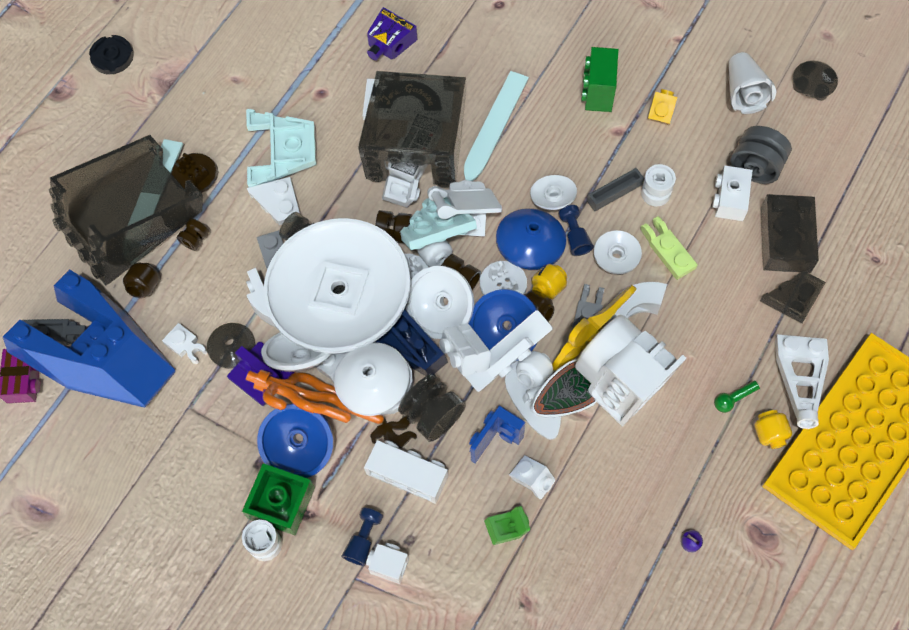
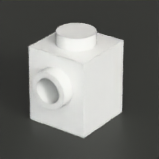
(387, 562)

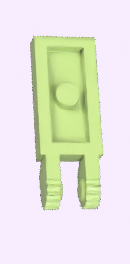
(669, 249)

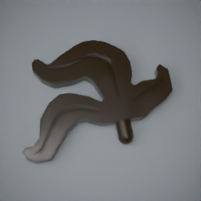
(386, 431)

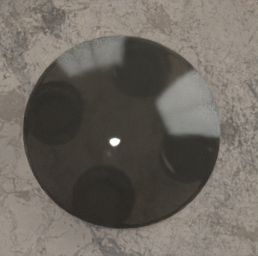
(815, 79)

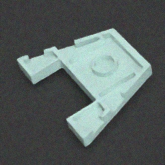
(291, 146)

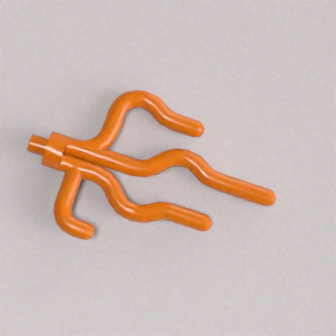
(301, 397)

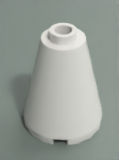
(749, 85)

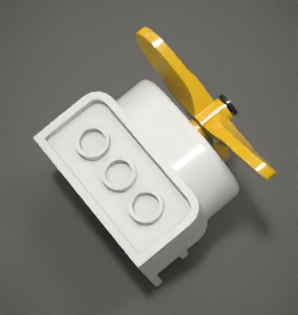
(619, 360)

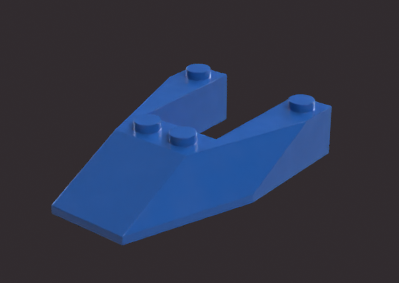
(106, 360)

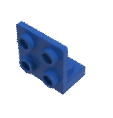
(501, 421)

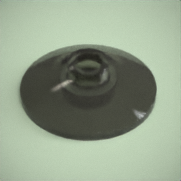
(223, 354)

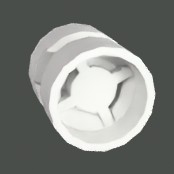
(658, 185)
(261, 540)

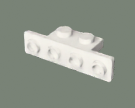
(512, 347)

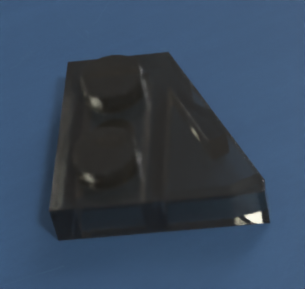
(795, 296)

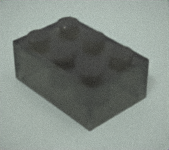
(789, 233)

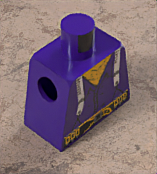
(390, 35)

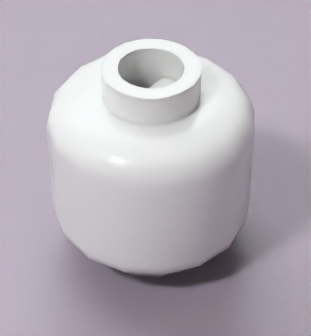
(435, 253)
(534, 370)

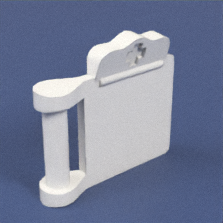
(465, 198)

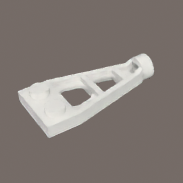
(803, 350)

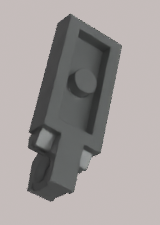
(60, 330)

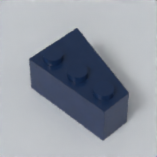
(414, 345)

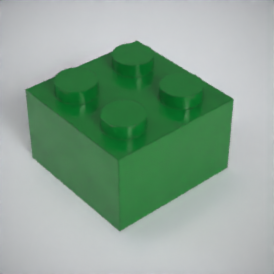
(600, 79)
(279, 498)

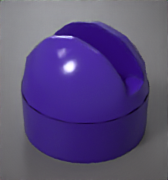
(688, 544)

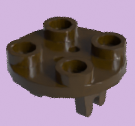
(187, 167)

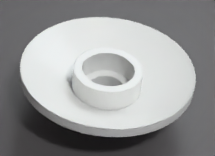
(553, 192)
(617, 243)

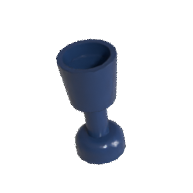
(578, 238)
(358, 546)

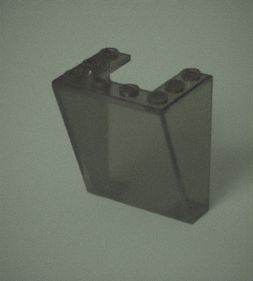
(415, 123)
(121, 206)

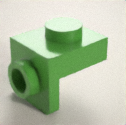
(507, 526)

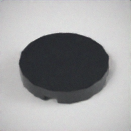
(111, 54)

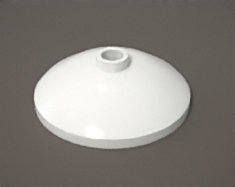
(427, 295)
(288, 357)
(379, 390)

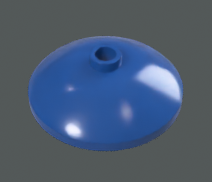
(527, 247)
(496, 308)
(281, 449)

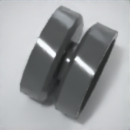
(762, 152)

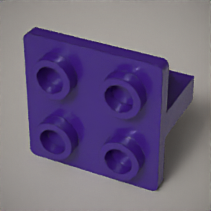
(252, 361)

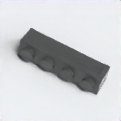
(615, 189)

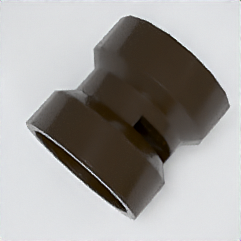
(192, 234)

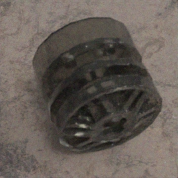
(431, 407)

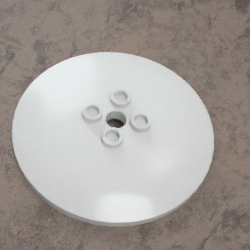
(330, 255)

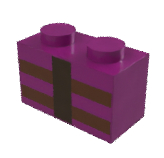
(17, 380)

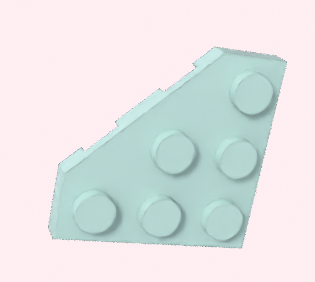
(429, 228)

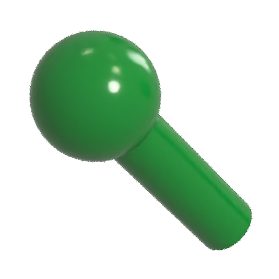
(725, 402)

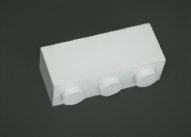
(406, 471)

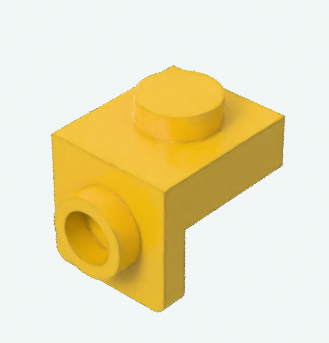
(663, 106)

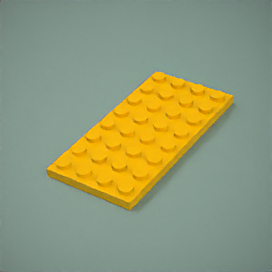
(857, 452)

